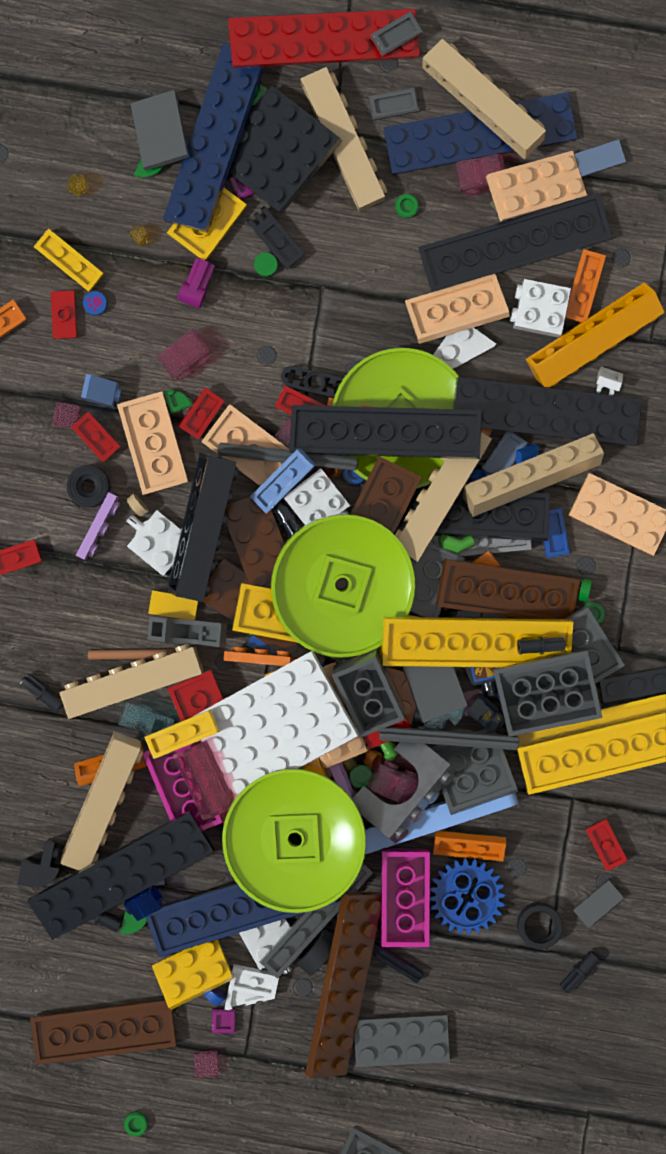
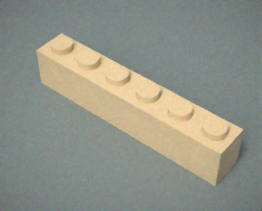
(483, 98)
(350, 154)
(533, 474)
(436, 502)
(131, 682)
(101, 801)

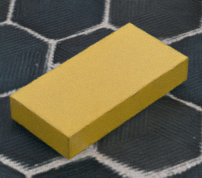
(171, 606)

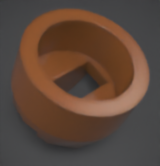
(332, 474)
(372, 758)

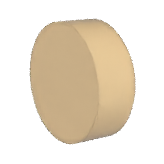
(137, 505)

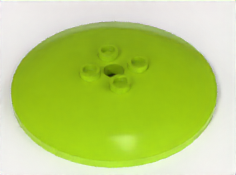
(399, 381)
(347, 619)
(288, 874)

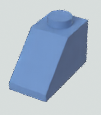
(101, 391)

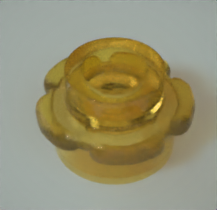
(77, 184)
(139, 235)

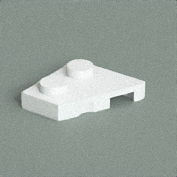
(463, 347)
(250, 986)

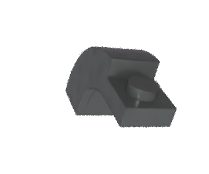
(187, 631)

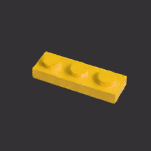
(69, 260)
(182, 734)

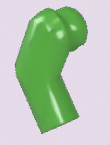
(456, 545)
(388, 749)

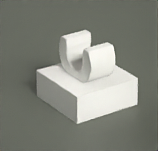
(609, 379)

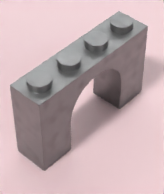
(396, 819)

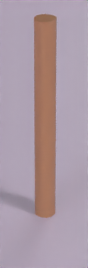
(126, 654)

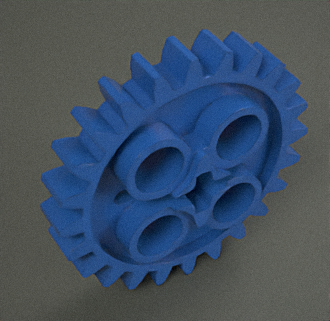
(447, 887)

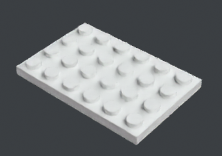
(278, 723)

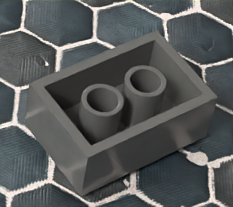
(368, 692)

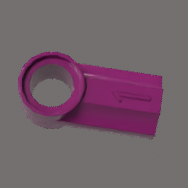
(194, 289)

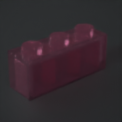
(204, 779)

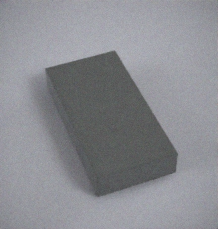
(396, 33)
(393, 104)
(598, 903)

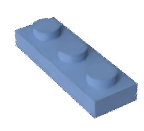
(282, 480)

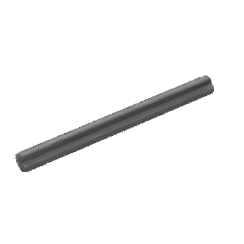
(282, 455)
(449, 738)

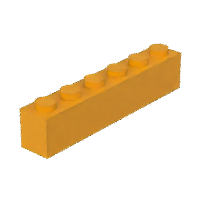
(595, 335)

